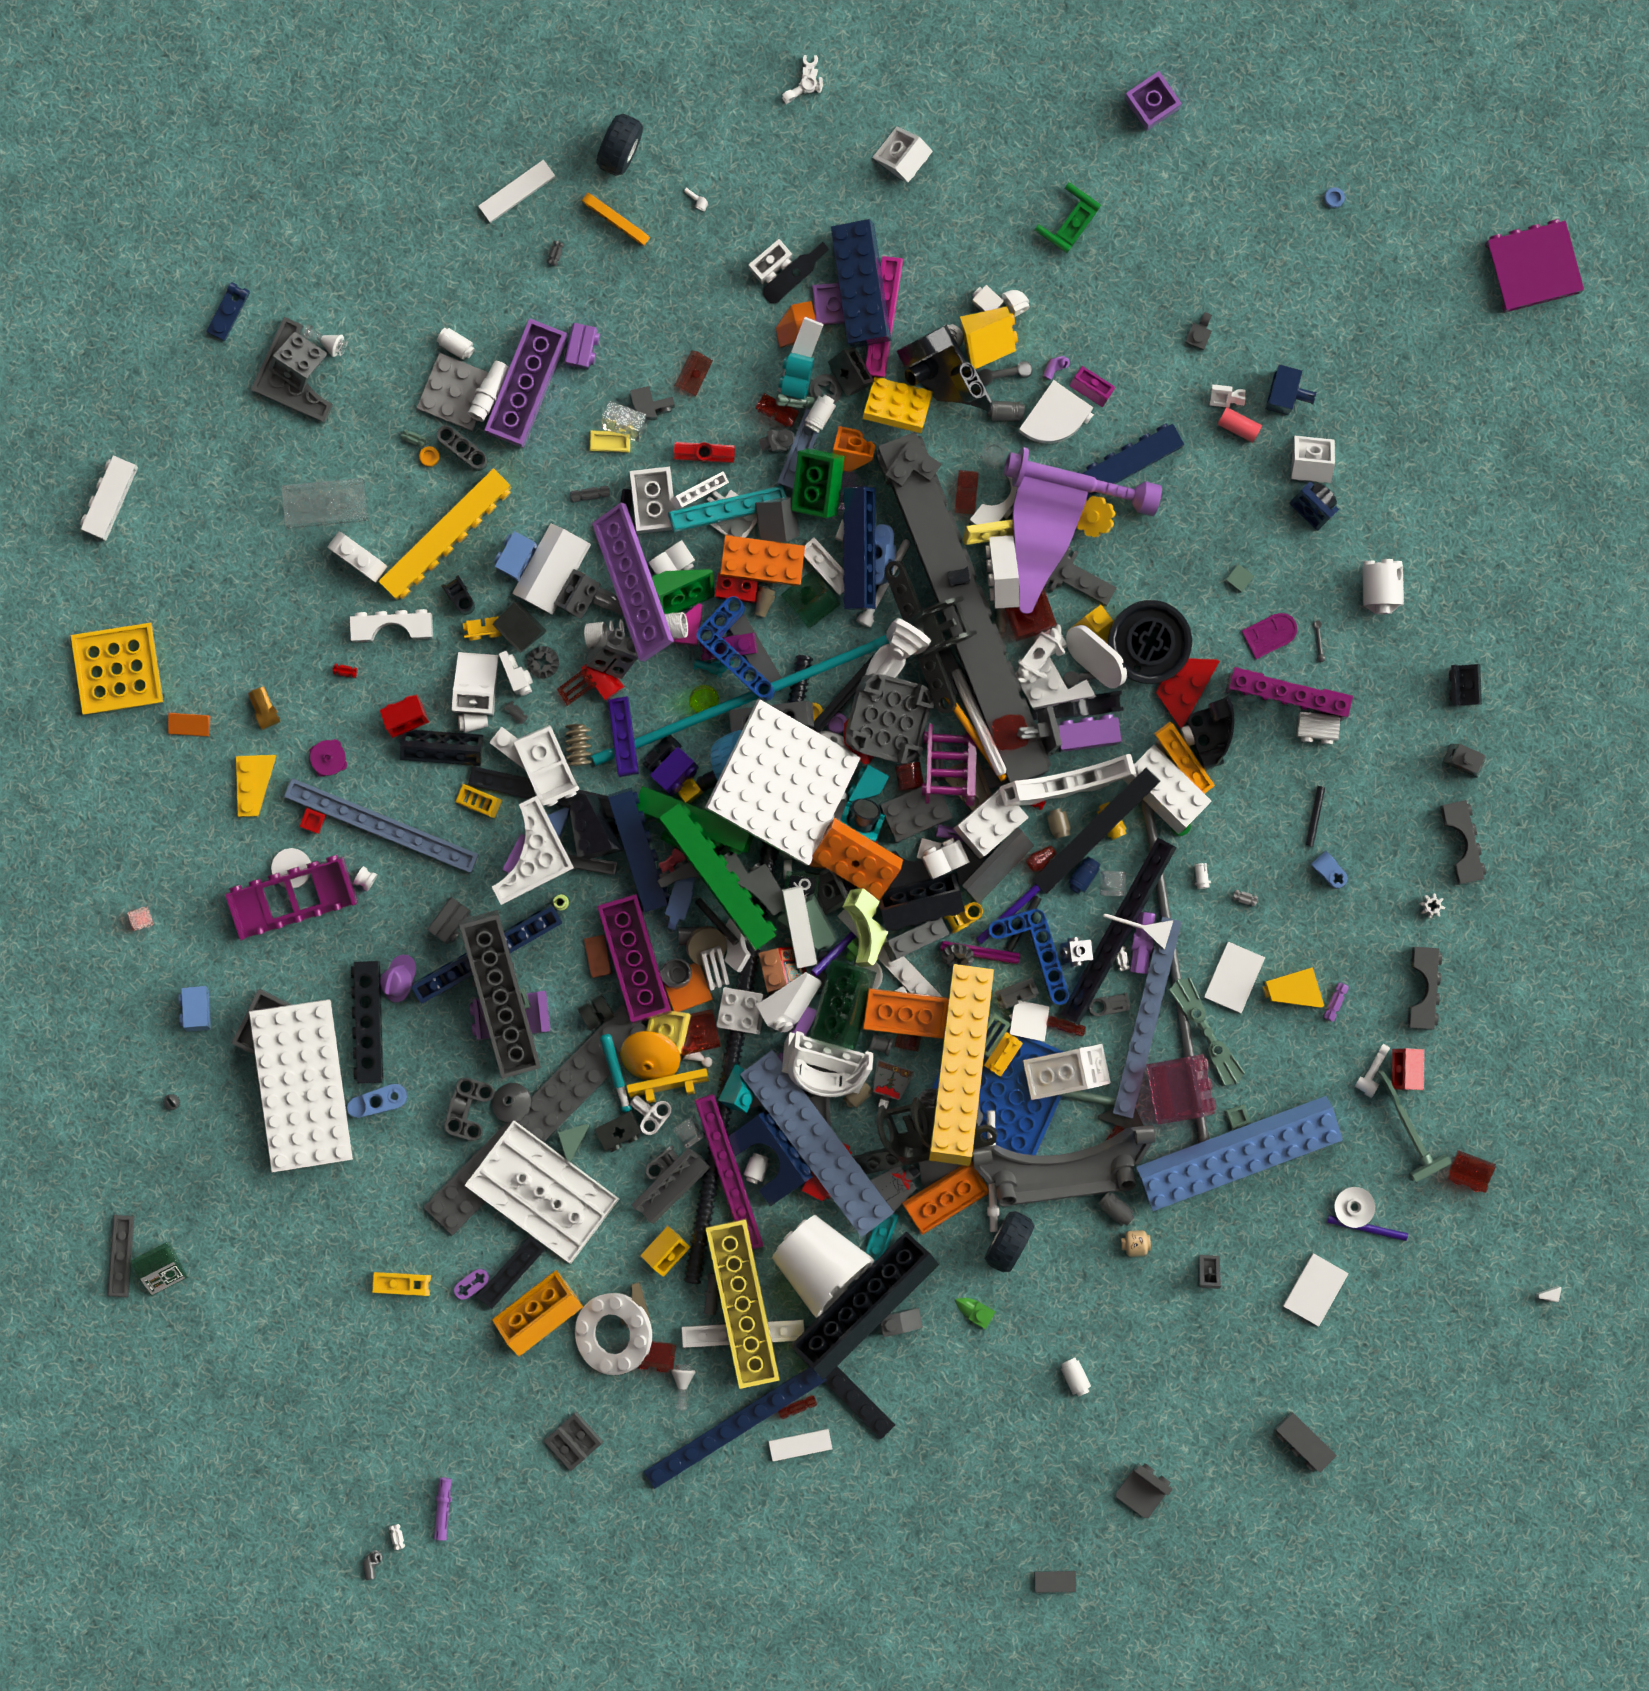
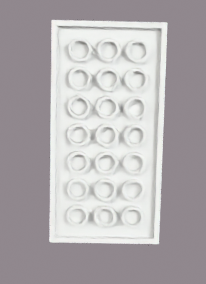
(300, 1085)

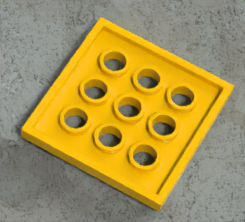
(131, 697)

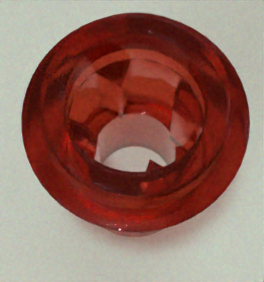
(1040, 858)

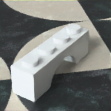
(995, 513)
(364, 627)

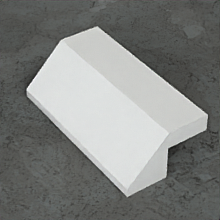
(551, 567)

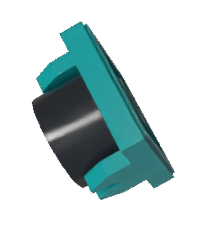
(863, 817)

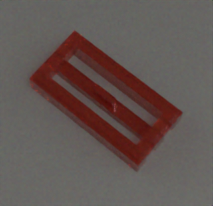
(587, 679)

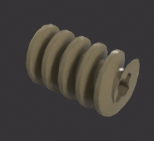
(578, 744)

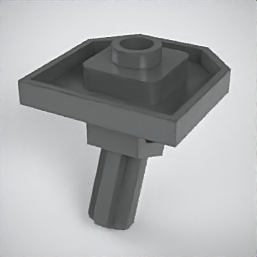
(1045, 731)

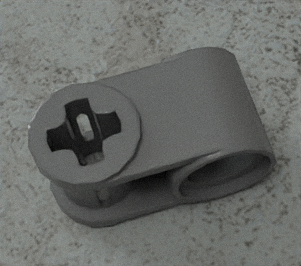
(662, 1161)

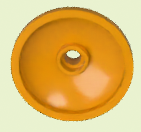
(650, 1055)

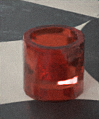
(909, 776)

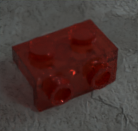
(1471, 1171)

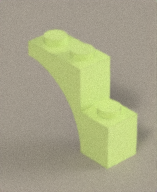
(871, 935)

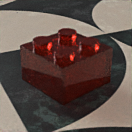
(1033, 623)

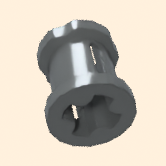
(881, 1044)

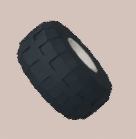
(619, 144)
(1009, 1241)

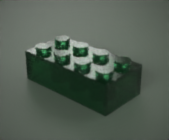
(842, 1005)

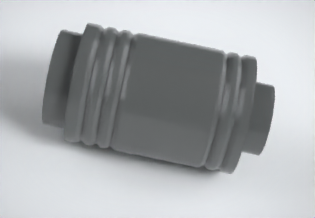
(1006, 411)
(1116, 1209)

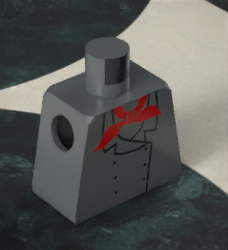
(896, 1185)

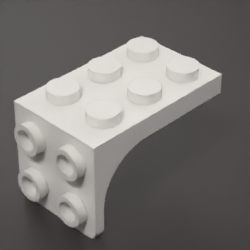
(546, 766)

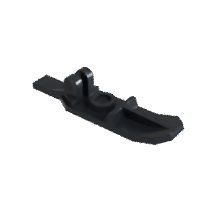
(786, 281)

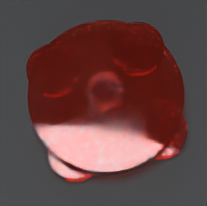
(1006, 730)

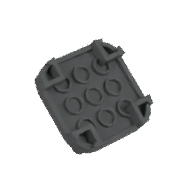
(888, 718)

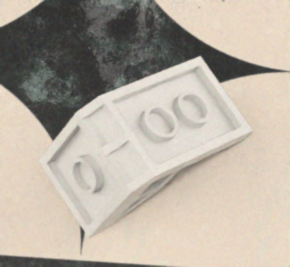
(1066, 1072)

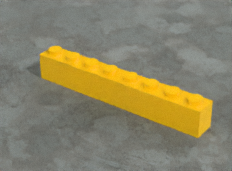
(445, 534)

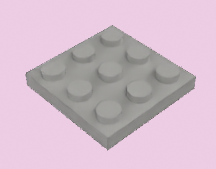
(451, 391)

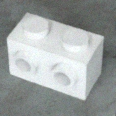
(770, 261)

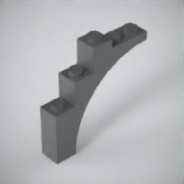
(758, 882)

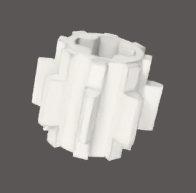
(1436, 902)

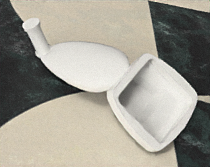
(903, 642)

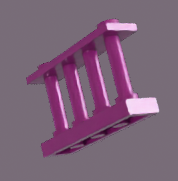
(967, 773)

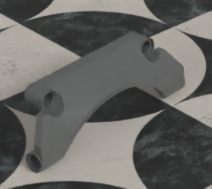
(1075, 1174)

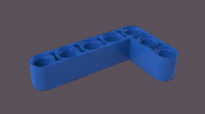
(730, 654)
(1040, 948)

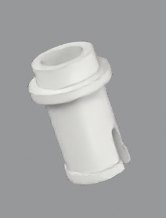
(1201, 876)

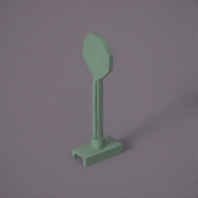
(1429, 1165)

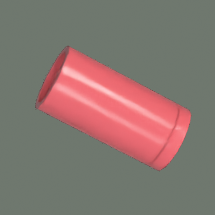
(1239, 424)

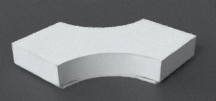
(738, 954)

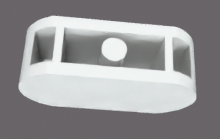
(357, 556)

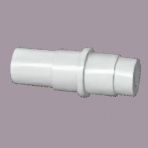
(488, 391)

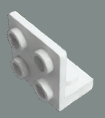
(739, 1011)

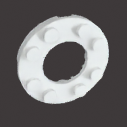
(639, 1329)

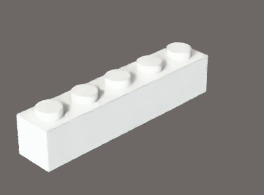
(699, 490)

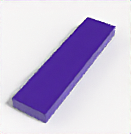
(623, 736)

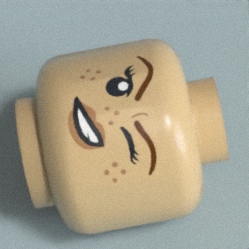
(1136, 1243)

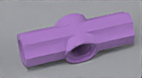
(1142, 945)

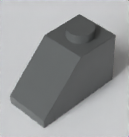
(901, 1322)

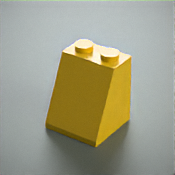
(988, 335)

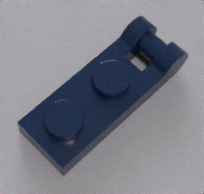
(228, 312)

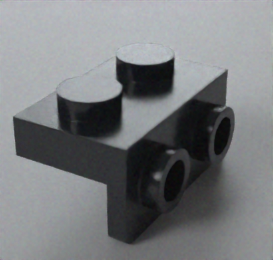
(1465, 685)

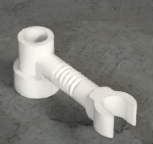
(1367, 1084)

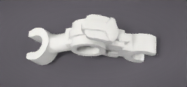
(808, 82)

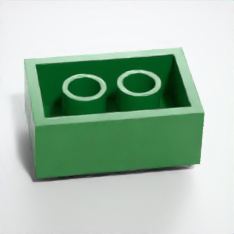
(817, 483)

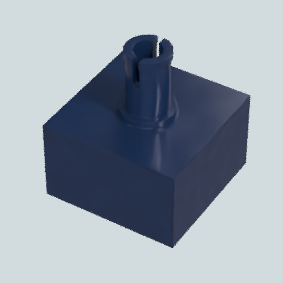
(1286, 390)

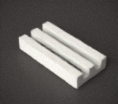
(718, 983)

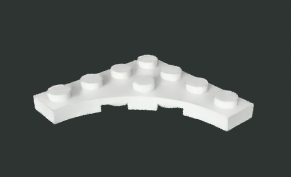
(541, 856)

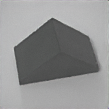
(1209, 1272)

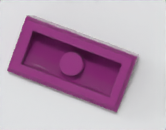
(1092, 386)

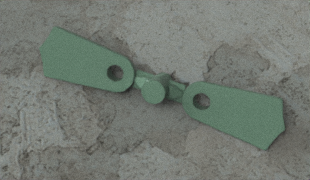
(1189, 1001)

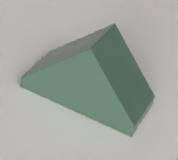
(572, 1139)

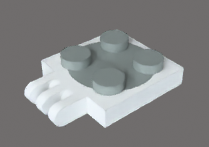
(734, 527)

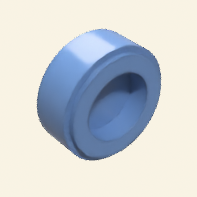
(1334, 197)

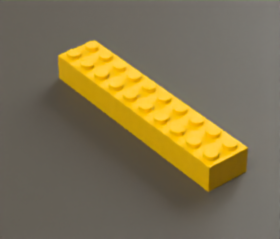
(961, 1065)

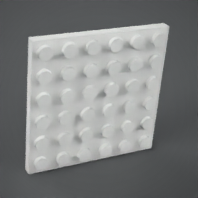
(782, 782)

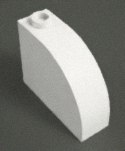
(1056, 416)

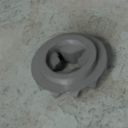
(824, 380)
(547, 670)
(960, 951)

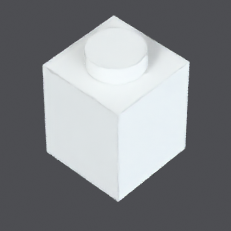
(986, 299)

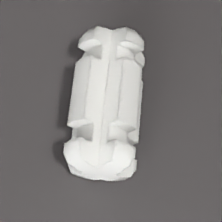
(1122, 960)
(397, 1537)

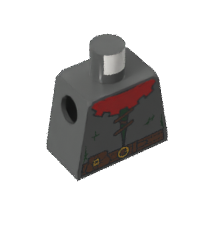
(1464, 759)
(890, 1082)

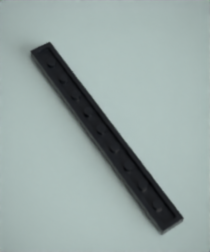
(1118, 932)

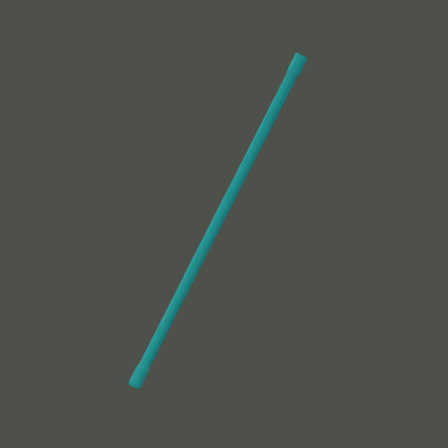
(609, 754)

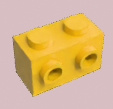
(665, 1251)

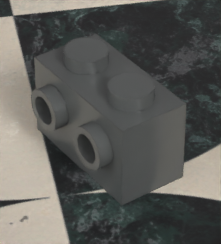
(577, 594)

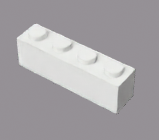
(109, 497)

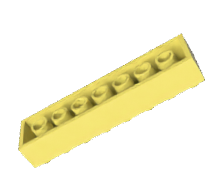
(742, 1303)

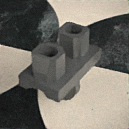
(777, 441)

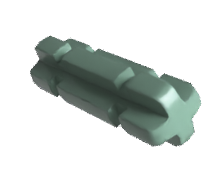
(782, 399)

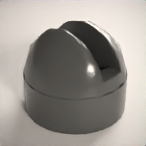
(174, 1098)

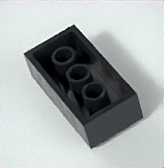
(921, 902)

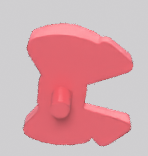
(676, 857)

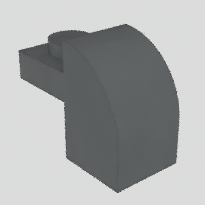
(644, 403)

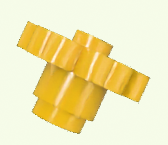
(1096, 517)

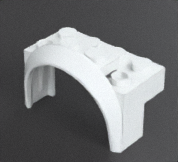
(850, 1064)

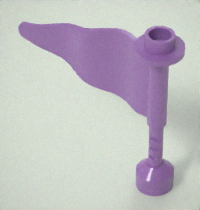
(1047, 514)

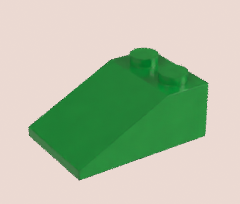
(683, 588)

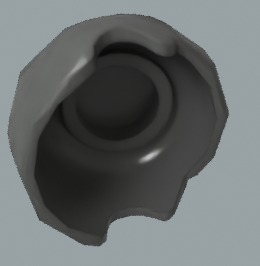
(676, 973)

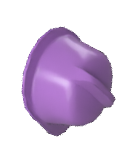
(398, 978)

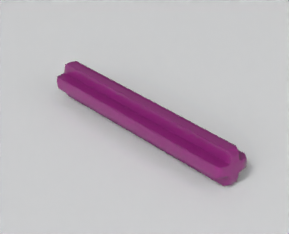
(987, 953)

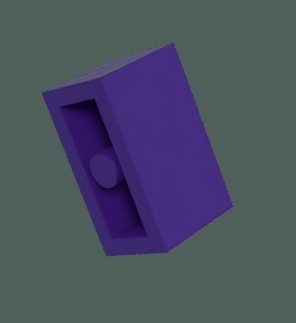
(674, 771)

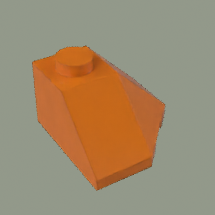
(789, 326)
(854, 447)

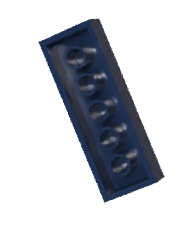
(861, 283)

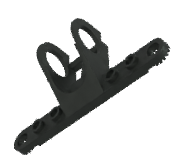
(927, 623)
(911, 1145)

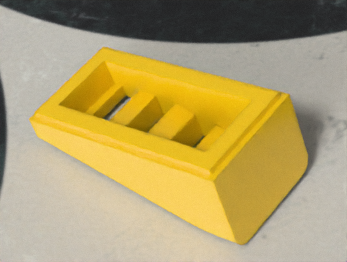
(493, 809)

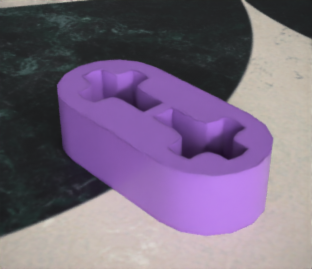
(468, 1280)

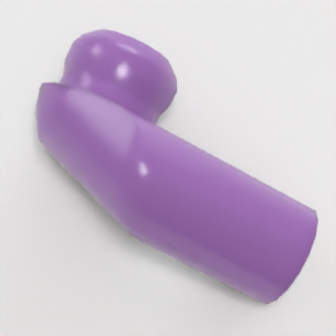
(1055, 364)

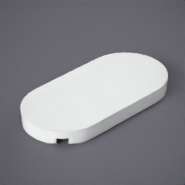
(1096, 656)

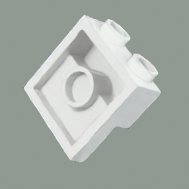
(519, 679)

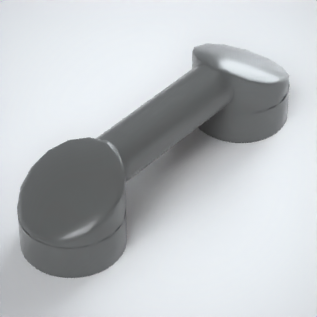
(1023, 370)
(1072, 678)

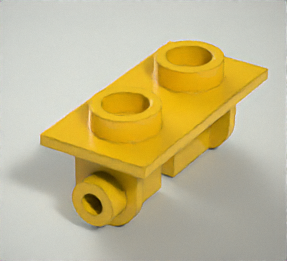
(475, 628)
(1003, 1054)

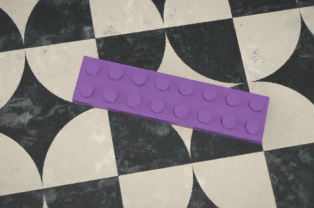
(632, 582)

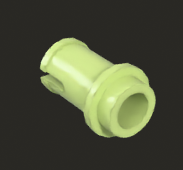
(565, 904)

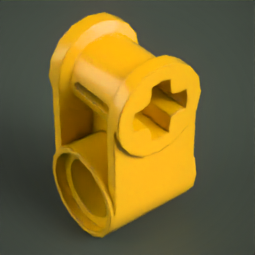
(963, 918)

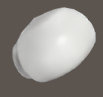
(1015, 302)

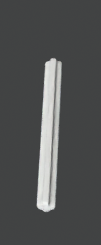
(978, 722)

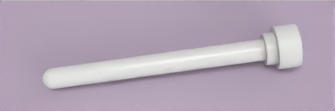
(866, 617)

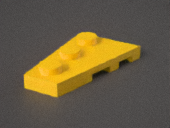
(252, 781)

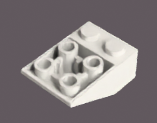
(475, 684)

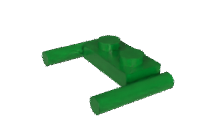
(1075, 223)

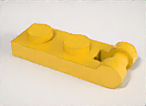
(400, 1283)

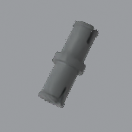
(712, 1295)

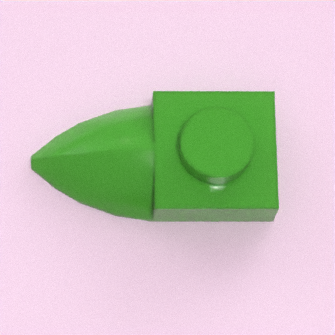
(975, 1311)

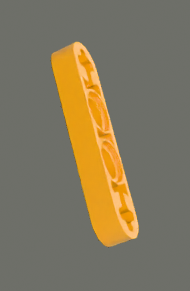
(615, 219)

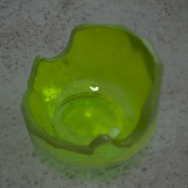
(703, 697)

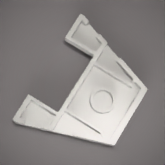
(1052, 690)

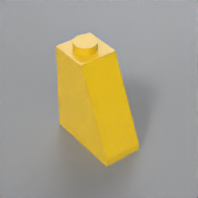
(1295, 988)

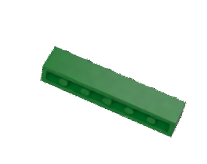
(714, 827)

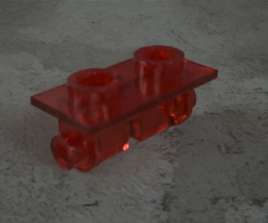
(782, 414)

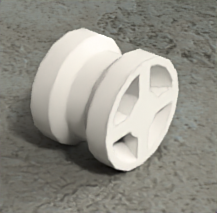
(365, 878)

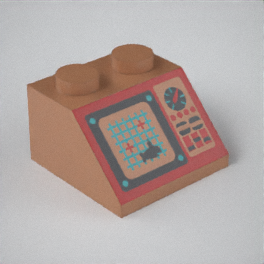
(779, 968)

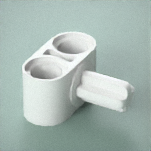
(650, 1113)

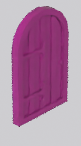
(1270, 634)

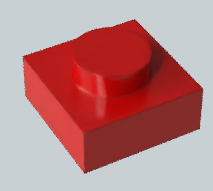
(313, 820)

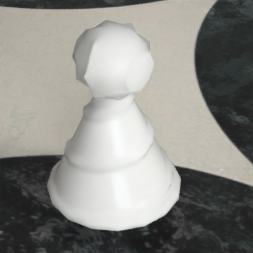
(706, 1062)

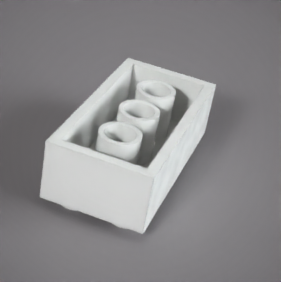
(1175, 796)

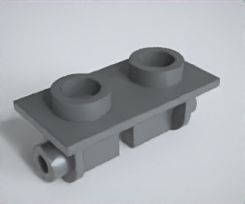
(1010, 995)

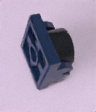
(1315, 505)

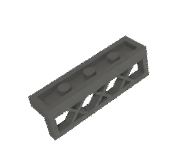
(671, 1186)

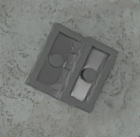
(573, 1441)

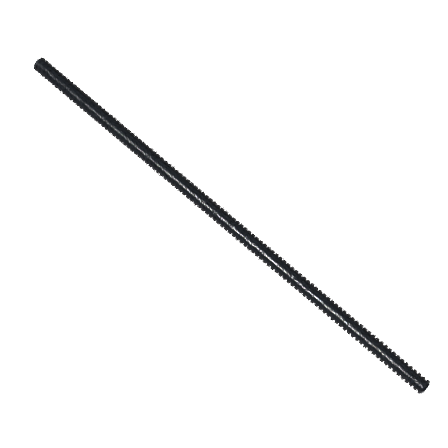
(733, 1051)

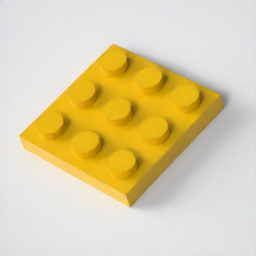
(897, 405)

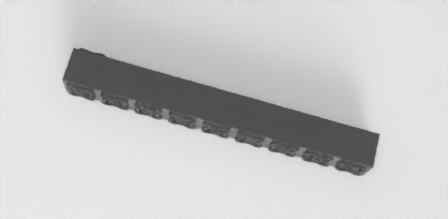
(983, 654)

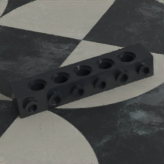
(374, 1011)

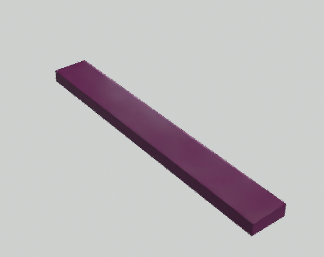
(727, 1166)

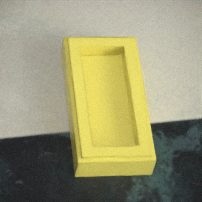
(608, 442)

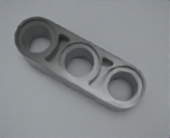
(457, 439)

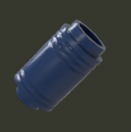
(1084, 875)

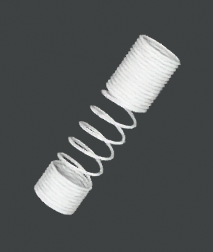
(595, 631)

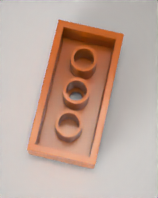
(857, 859)

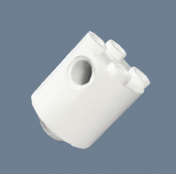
(1382, 586)

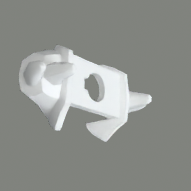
(1030, 668)

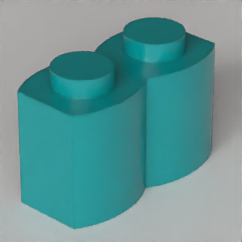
(797, 375)

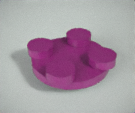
(328, 757)

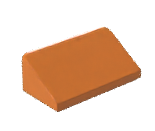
(189, 724)

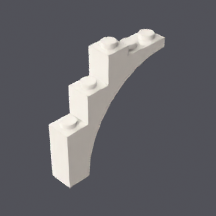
(1066, 784)

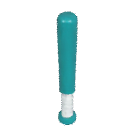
(614, 1067)

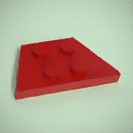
(1185, 688)

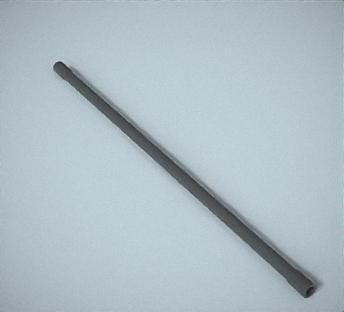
(1148, 814)

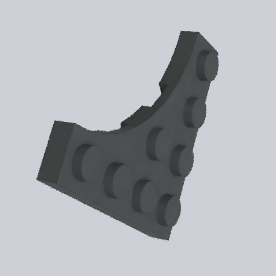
(277, 389)

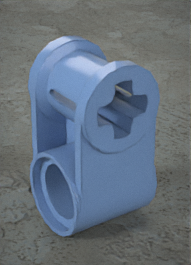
(1327, 867)

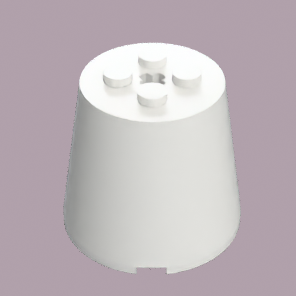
(820, 1263)

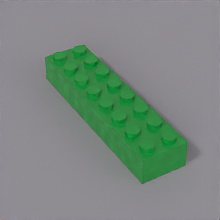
(717, 877)

